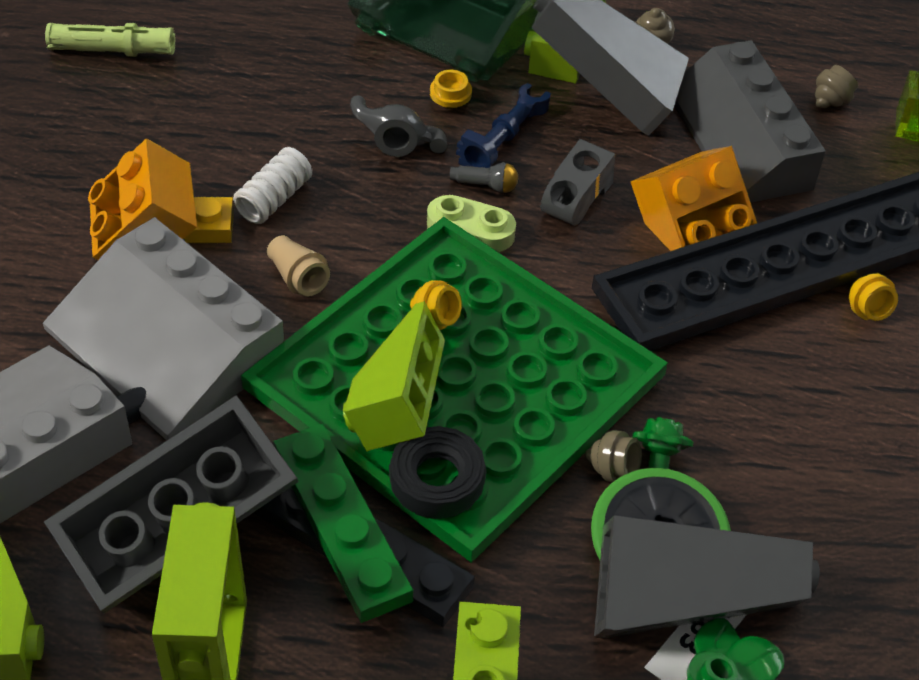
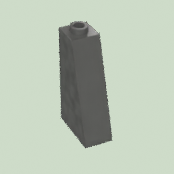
(615, 56)
(688, 574)

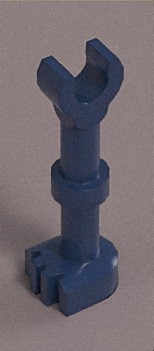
(482, 150)

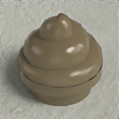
(658, 23)
(835, 87)
(615, 455)

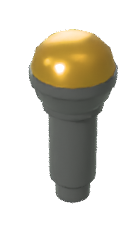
(499, 177)

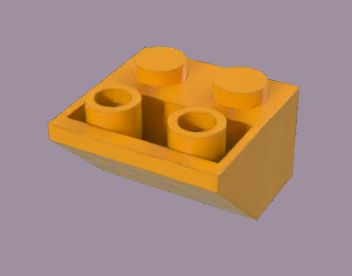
(142, 187)
(695, 198)

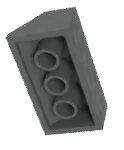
(740, 103)
(122, 526)

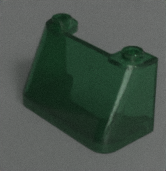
(465, 34)

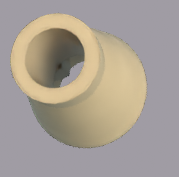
(300, 267)

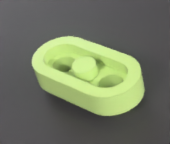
(485, 222)

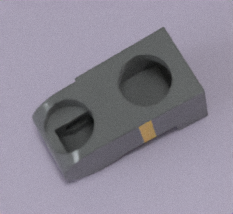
(577, 184)

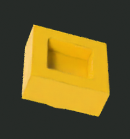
(213, 220)

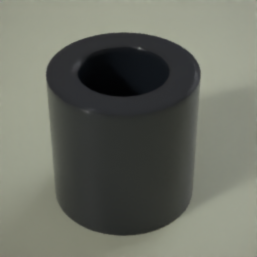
(132, 402)

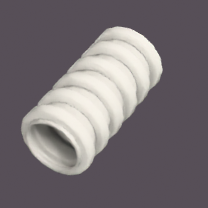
(272, 185)

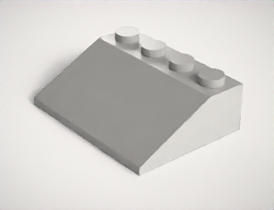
(164, 323)
(53, 427)

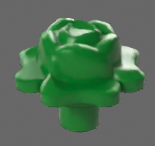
(662, 439)

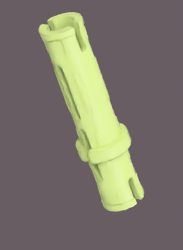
(101, 38)

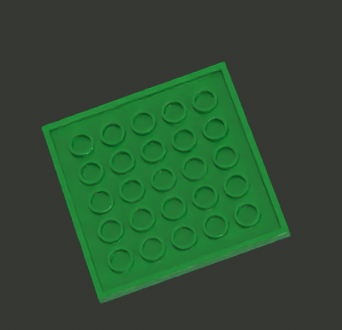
(515, 374)

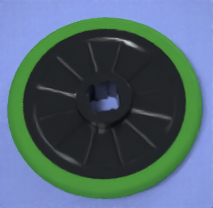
(658, 496)

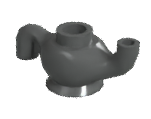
(397, 128)

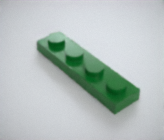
(344, 524)

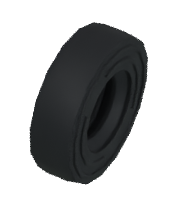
(431, 500)

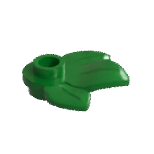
(727, 657)

